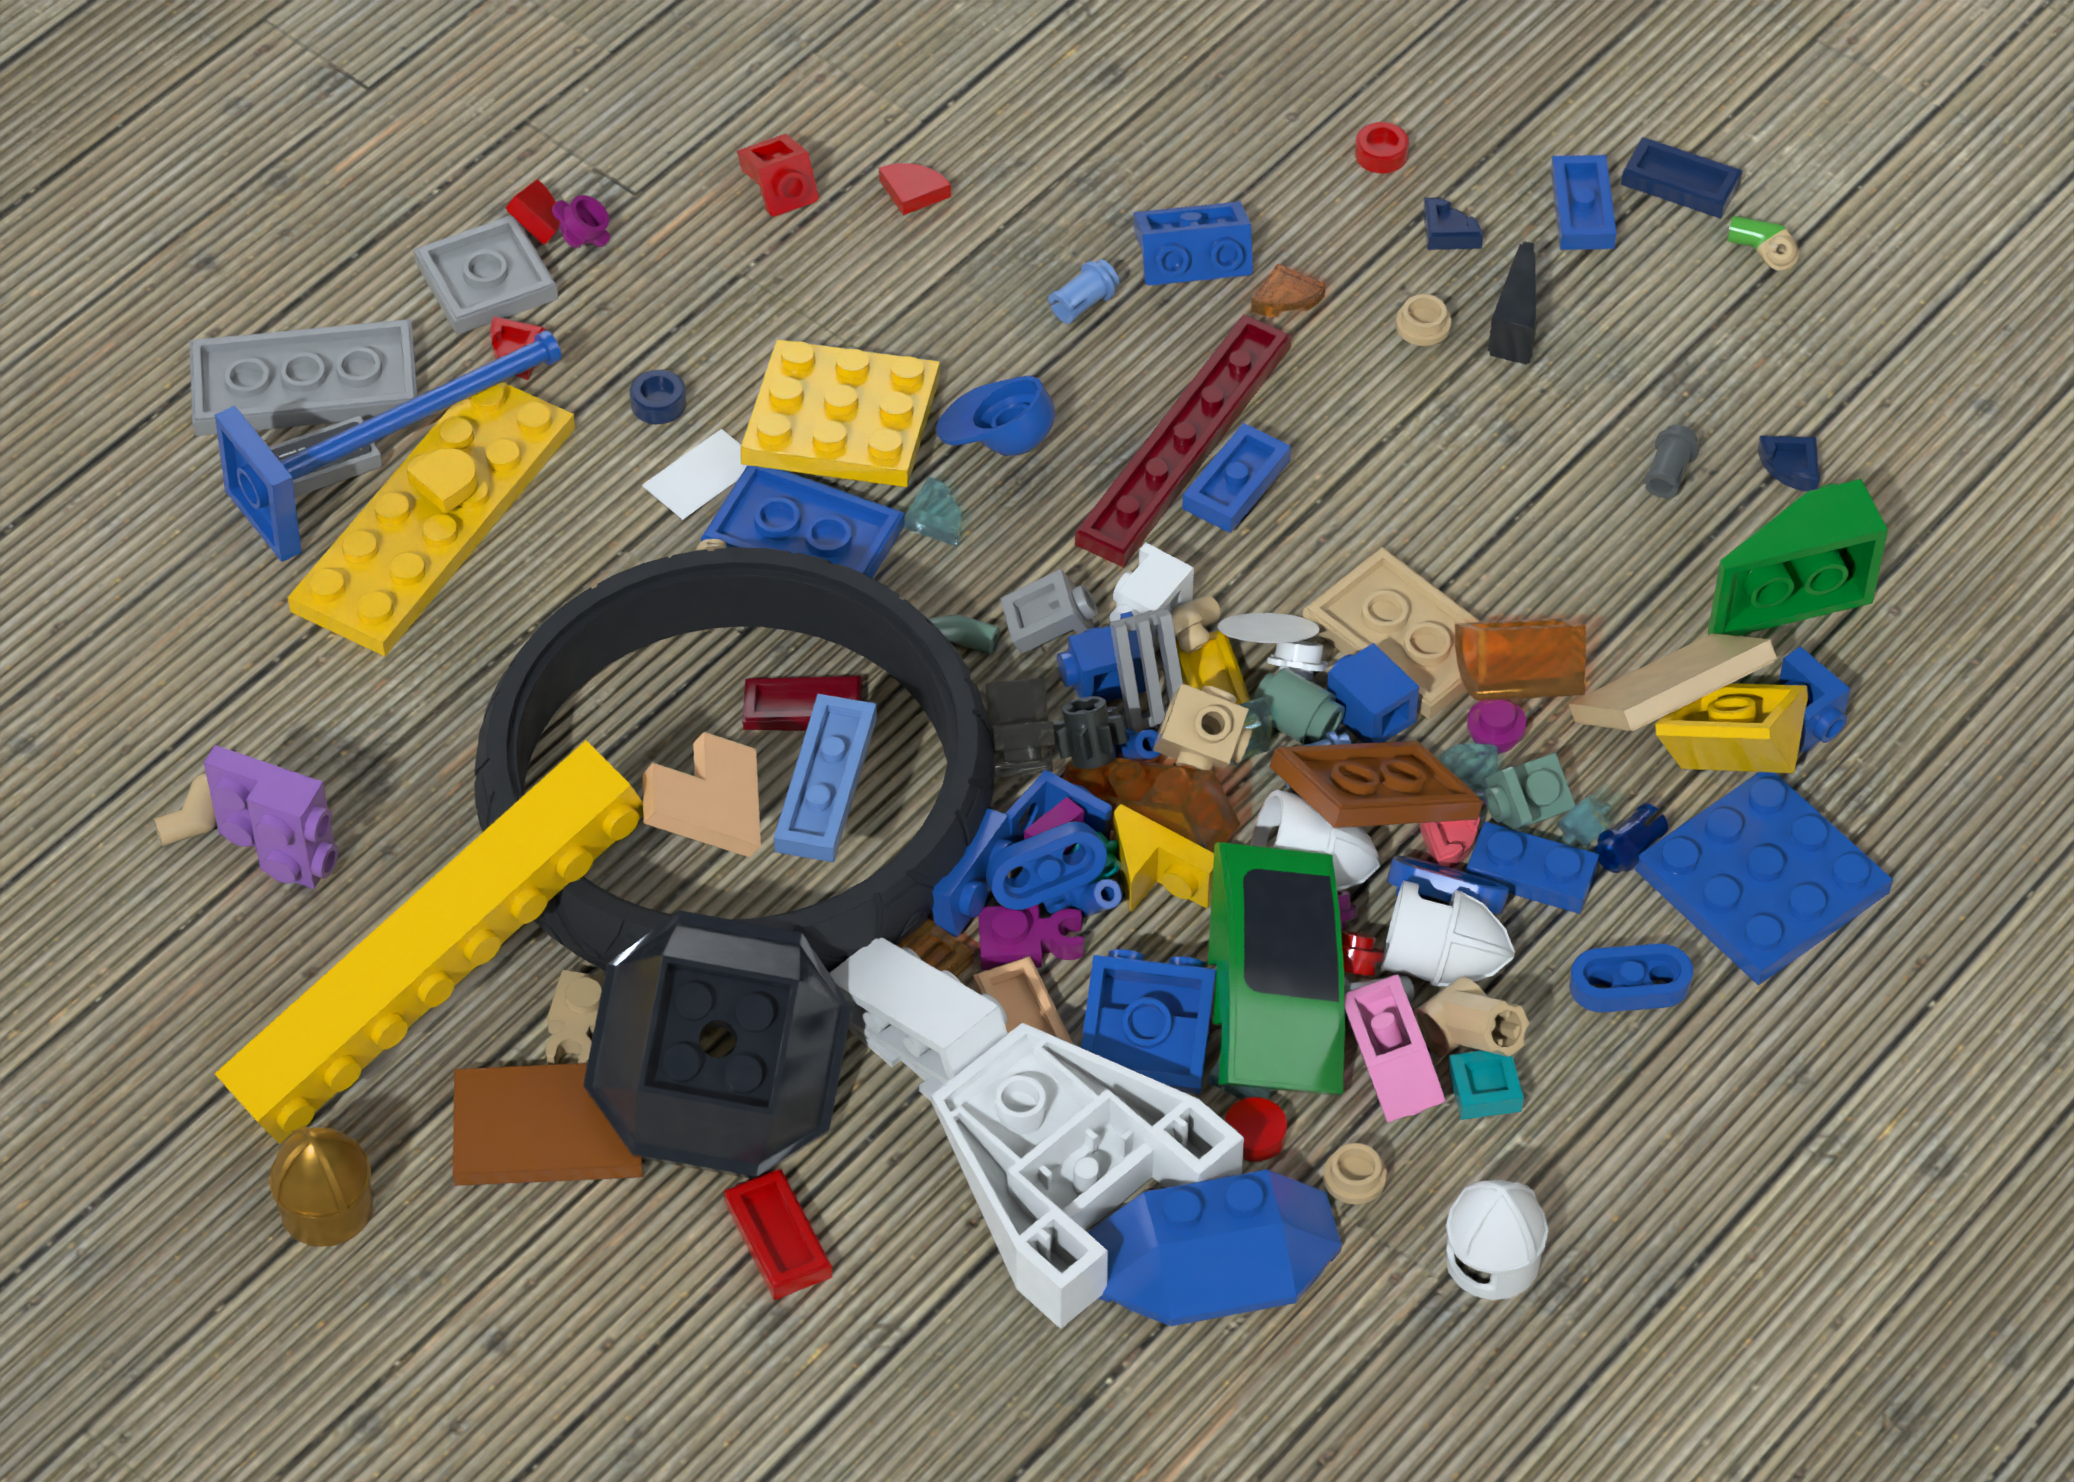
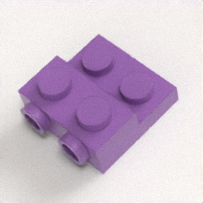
(274, 812)

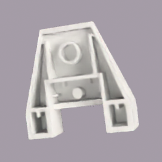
(1062, 1142)

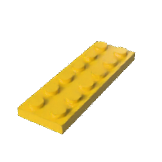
(406, 547)

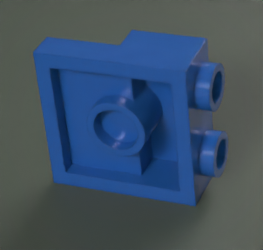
(1151, 1016)

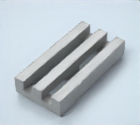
(1141, 623)

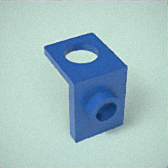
(1047, 793)

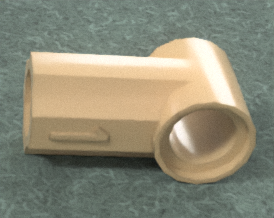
(1471, 1019)

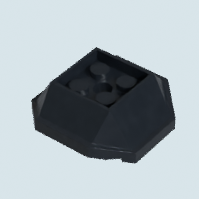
(733, 1110)

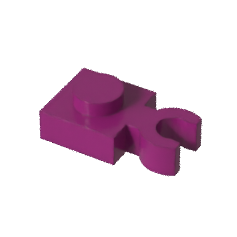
(1017, 934)

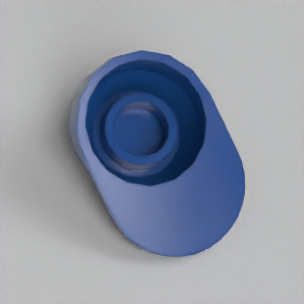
(1002, 415)

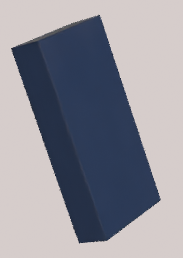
(1681, 177)

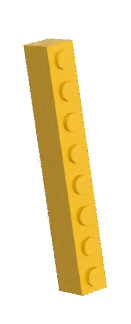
(432, 942)

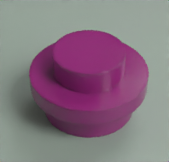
(1497, 724)

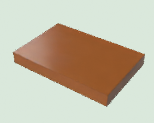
(1375, 784)
(532, 1128)

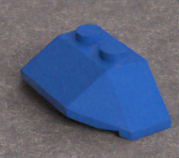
(1217, 1247)

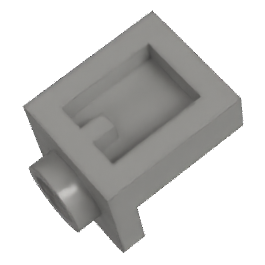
(1047, 610)

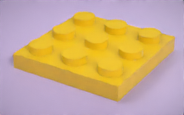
(840, 413)

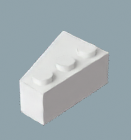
(917, 1013)

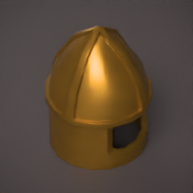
(322, 1186)

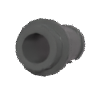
(1675, 450)

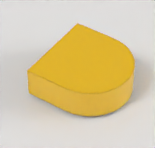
(444, 477)

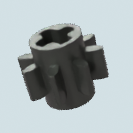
(1089, 732)

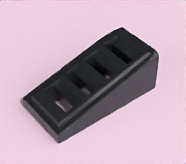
(1515, 314)

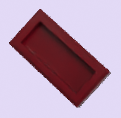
(789, 702)

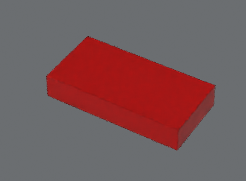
(777, 1234)

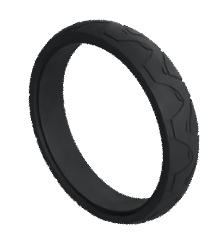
(748, 590)

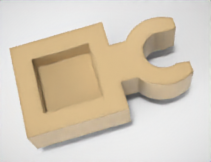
(573, 1015)

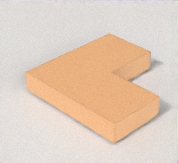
(715, 804)

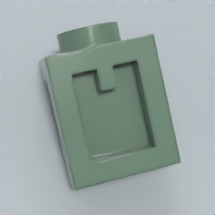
(1528, 793)

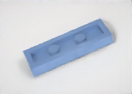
(825, 778)

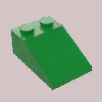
(1802, 563)

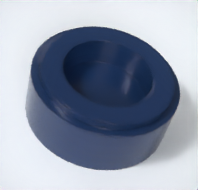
(658, 397)

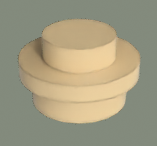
(1423, 320)
(1355, 1174)

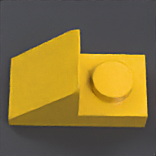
(1159, 855)

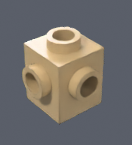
(1184, 725)

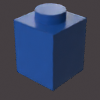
(1375, 695)

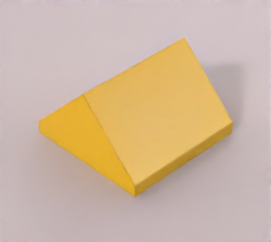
(1738, 729)

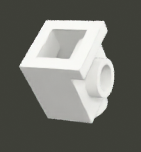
(1156, 584)

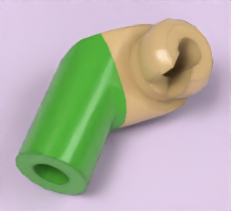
(1769, 240)

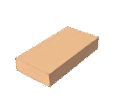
(1022, 996)

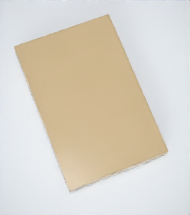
(1403, 617)
(1673, 682)

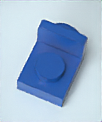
(1825, 701)

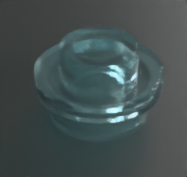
(1585, 821)

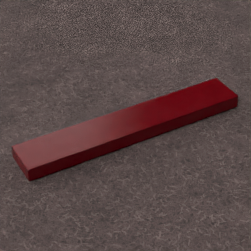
(1182, 441)

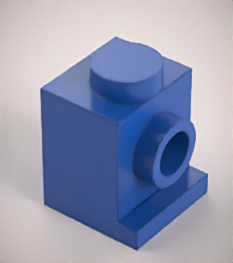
(1092, 663)

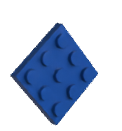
(1763, 875)

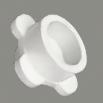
(1299, 657)

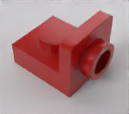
(782, 172)

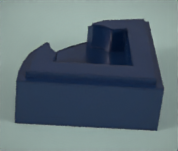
(1448, 227)
(1791, 460)

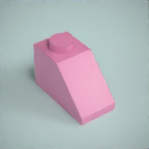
(1393, 1048)

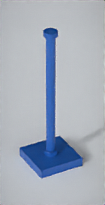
(264, 485)

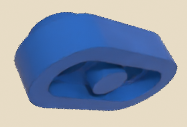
(1046, 869)
(1441, 882)
(1629, 977)

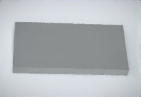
(303, 375)

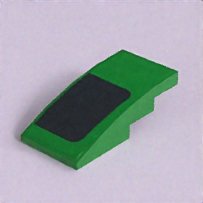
(1277, 969)

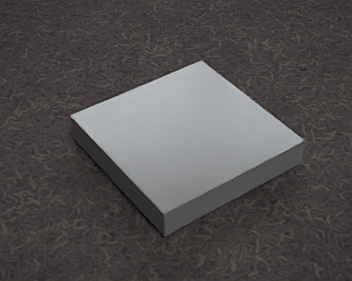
(485, 274)

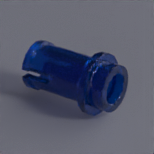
(1621, 846)

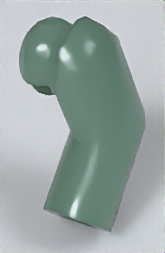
(968, 632)

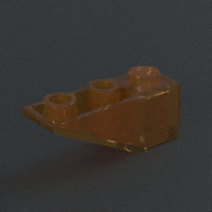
(1172, 796)

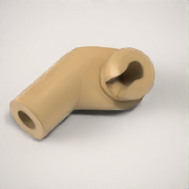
(1190, 621)
(193, 819)

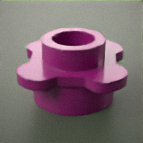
(582, 221)

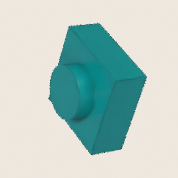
(1485, 1084)

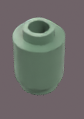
(1300, 706)

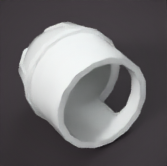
(1307, 831)
(1444, 940)
(1499, 1232)

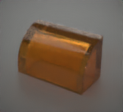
(1521, 658)

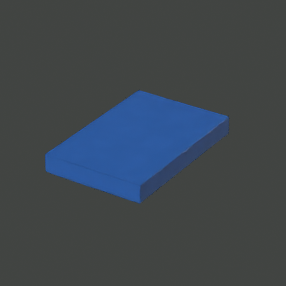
(805, 517)

